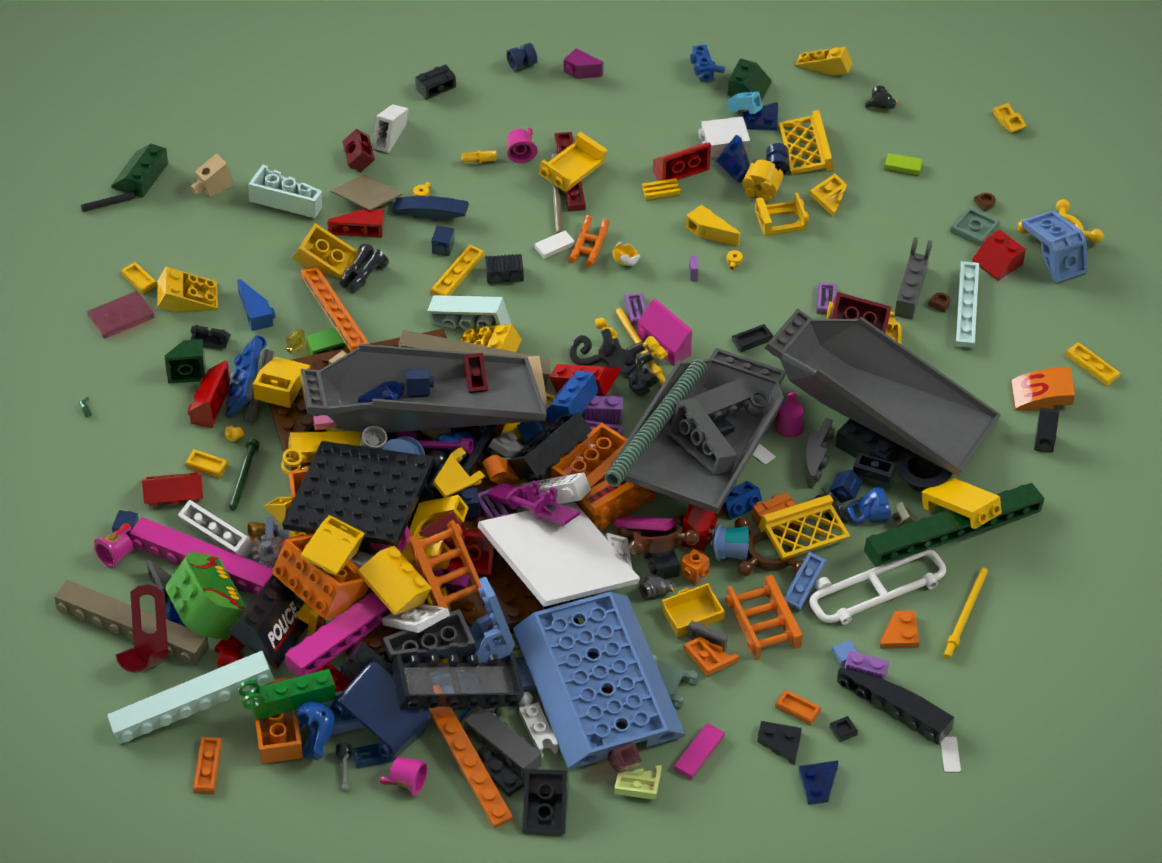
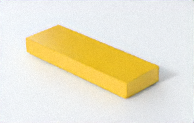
(1092, 364)

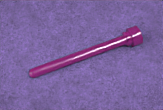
(466, 444)

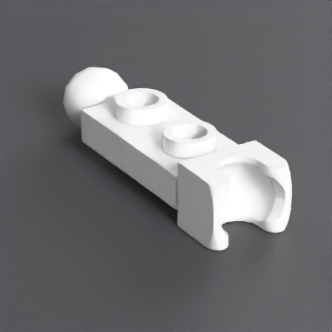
(537, 724)

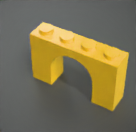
(427, 514)

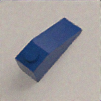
(256, 307)

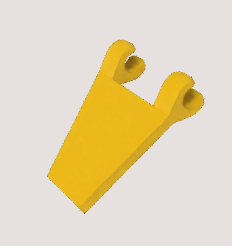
(453, 477)

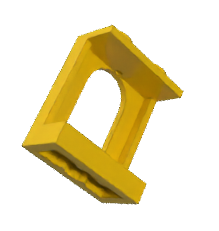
(764, 211)

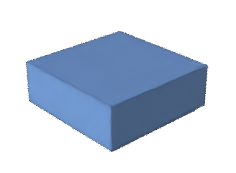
(842, 650)

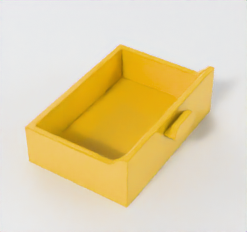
(695, 605)

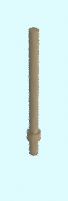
(557, 206)

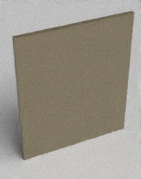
(366, 192)

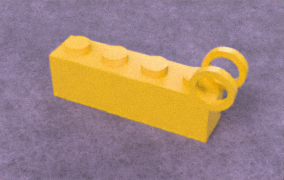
(305, 445)

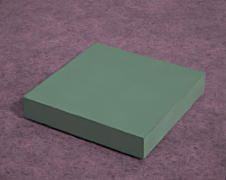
(975, 226)

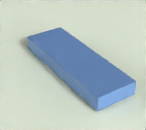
(804, 581)

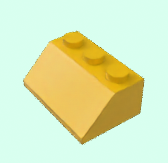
(395, 580)

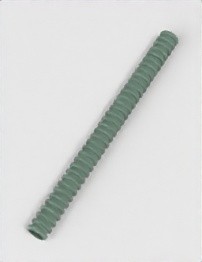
(655, 423)

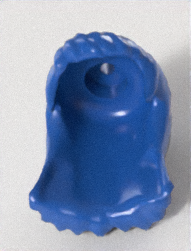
(320, 726)

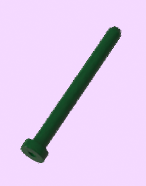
(252, 445)

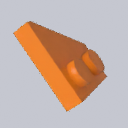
(901, 631)
(709, 656)

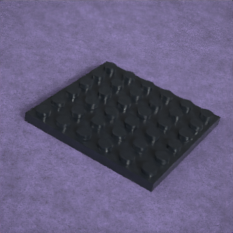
(361, 488)

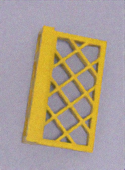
(821, 143)
(799, 512)

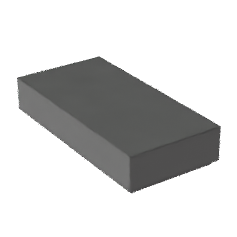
(713, 636)

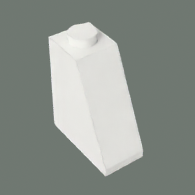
(389, 127)

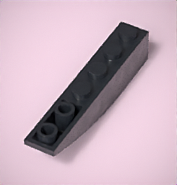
(899, 704)

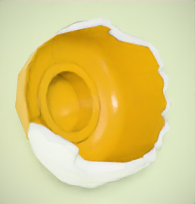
(625, 254)

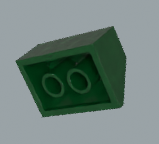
(142, 170)

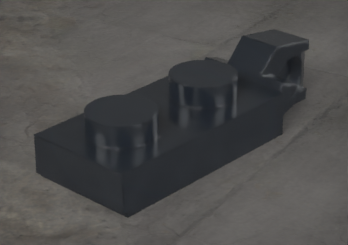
(500, 772)

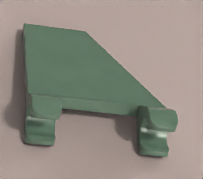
(672, 677)

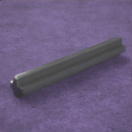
(253, 404)

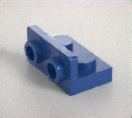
(742, 499)

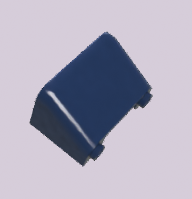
(375, 705)

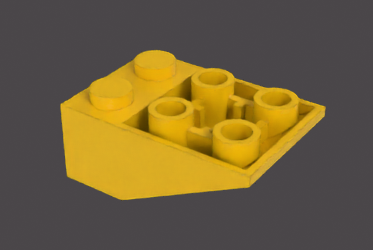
(185, 292)
(499, 336)
(279, 382)
(332, 545)

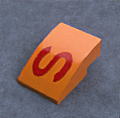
(1043, 389)

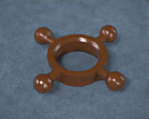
(755, 535)
(648, 541)

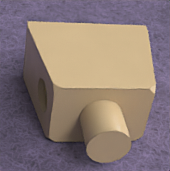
(212, 177)

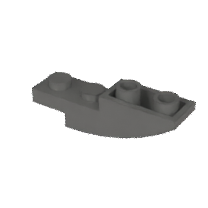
(817, 451)

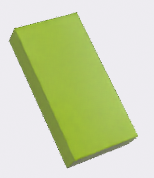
(903, 164)

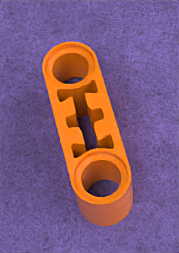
(500, 470)

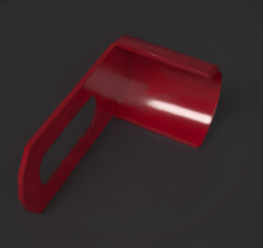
(148, 648)

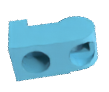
(744, 101)

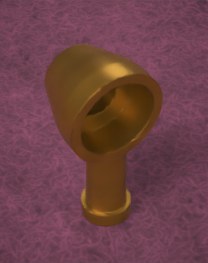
(255, 531)

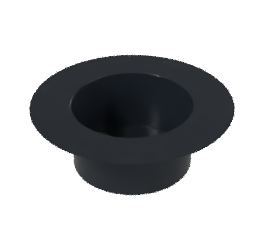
(919, 471)

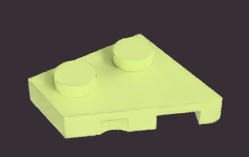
(639, 783)

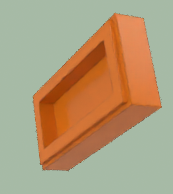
(798, 707)

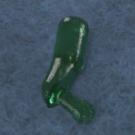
(85, 408)

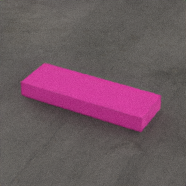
(645, 523)
(699, 751)

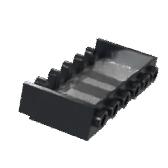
(457, 683)

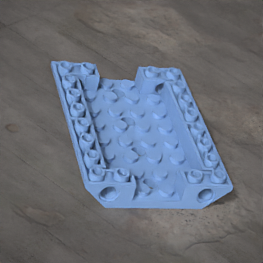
(573, 683)

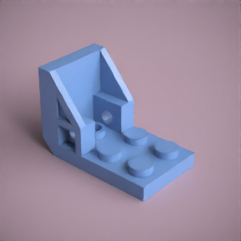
(1062, 245)
(496, 639)

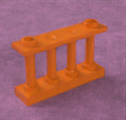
(426, 564)
(777, 604)

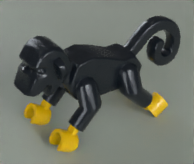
(627, 360)

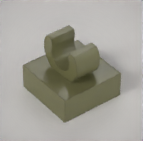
(903, 514)

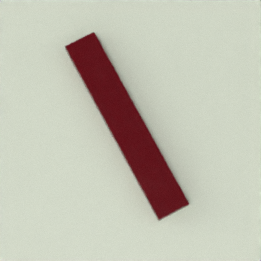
(575, 196)

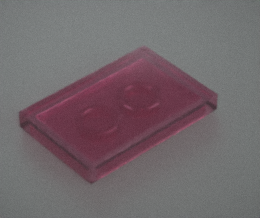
(120, 314)

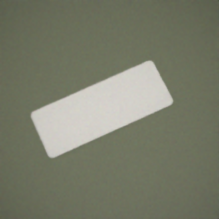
(763, 454)
(950, 754)

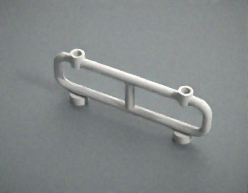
(844, 615)

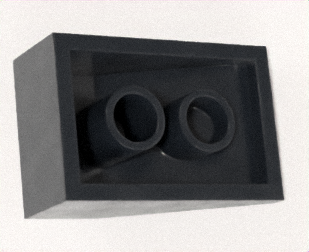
(545, 801)

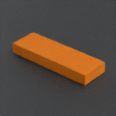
(207, 765)

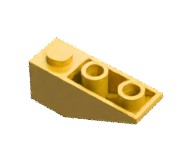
(829, 61)
(711, 227)

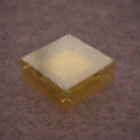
(295, 341)

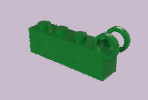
(287, 694)

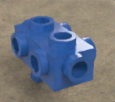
(703, 64)

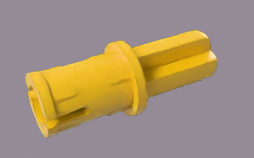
(474, 157)

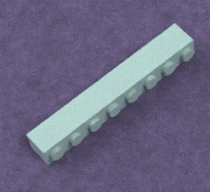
(189, 697)

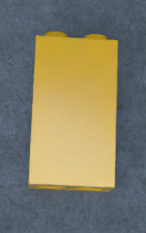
(574, 162)
(963, 499)

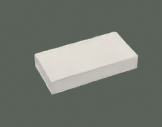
(554, 244)

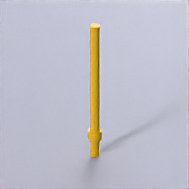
(635, 337)
(954, 639)

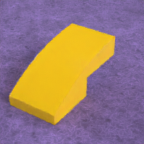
(1008, 118)

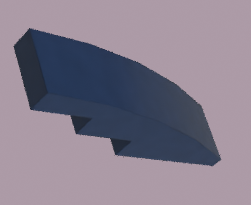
(435, 207)

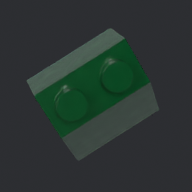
(748, 78)
(186, 362)

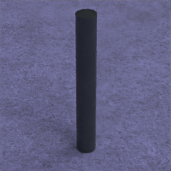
(107, 201)

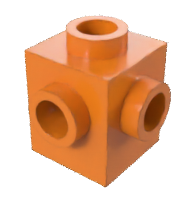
(695, 566)

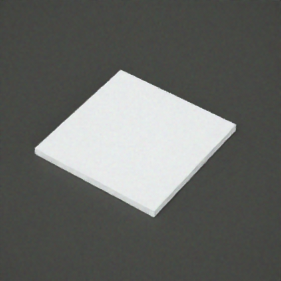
(558, 560)

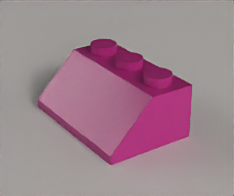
(667, 330)

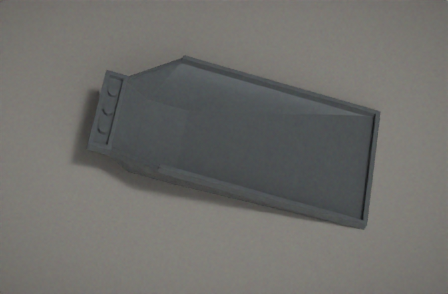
(883, 387)
(336, 389)
(677, 473)

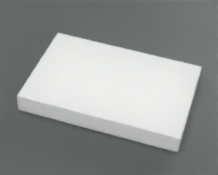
(416, 618)

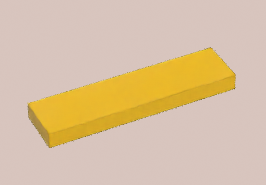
(458, 271)

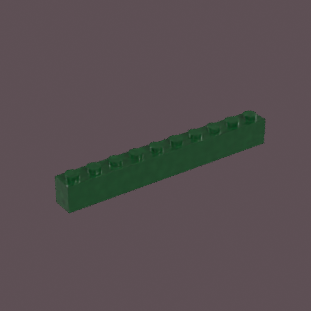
(948, 527)

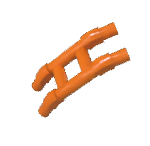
(584, 236)

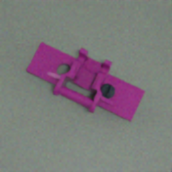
(528, 496)

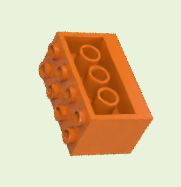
(591, 456)
(320, 590)

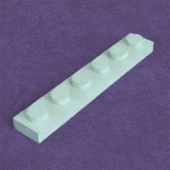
(967, 304)

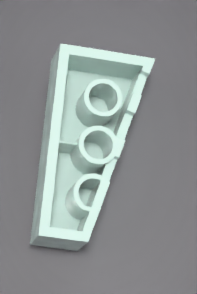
(284, 193)
(467, 311)

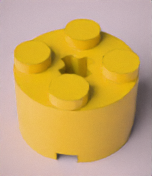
(762, 180)

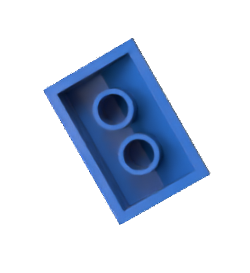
(573, 396)

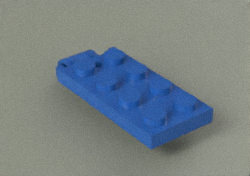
(244, 375)

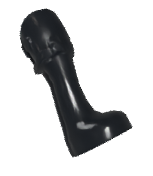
(358, 279)

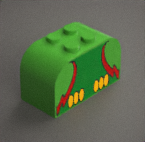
(205, 596)

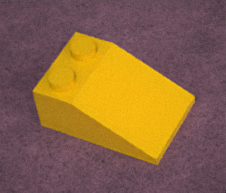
(326, 252)

